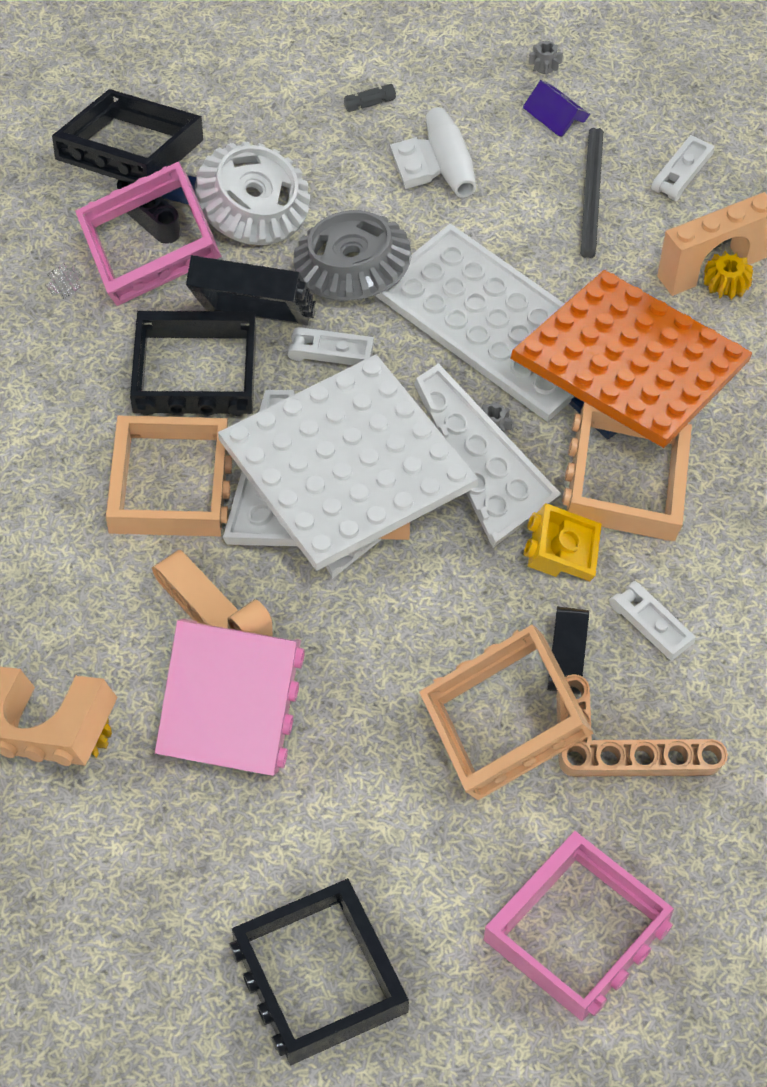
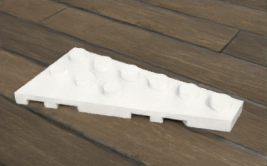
(508, 481)

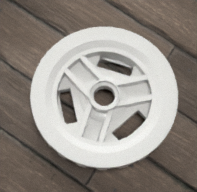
(256, 218)

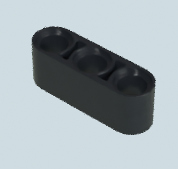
(157, 218)
(569, 642)

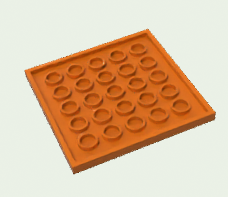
(632, 357)

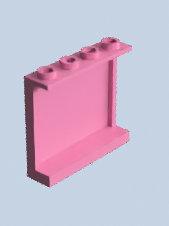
(229, 697)

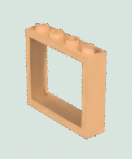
(618, 516)
(160, 521)
(527, 755)

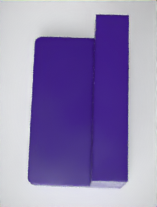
(554, 108)

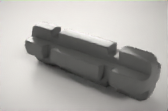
(369, 97)

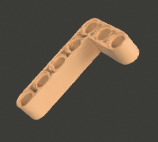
(205, 601)
(625, 749)

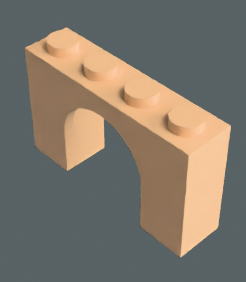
(691, 242)
(65, 736)

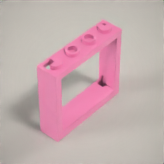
(157, 271)
(617, 878)

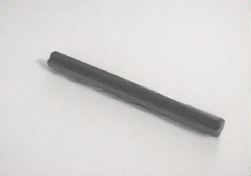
(592, 193)

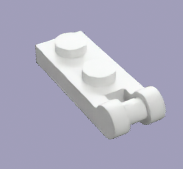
(683, 167)
(329, 346)
(653, 620)

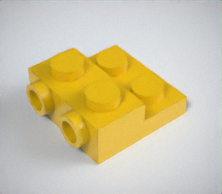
(563, 543)

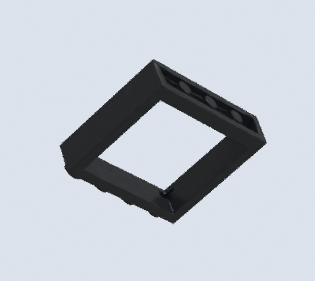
(73, 144)
(250, 288)
(193, 325)
(298, 1049)

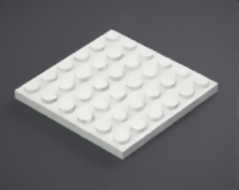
(347, 461)

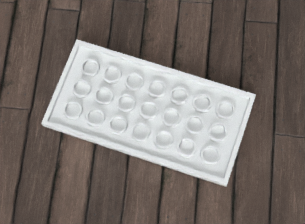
(478, 313)

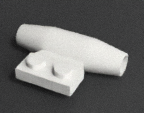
(443, 153)

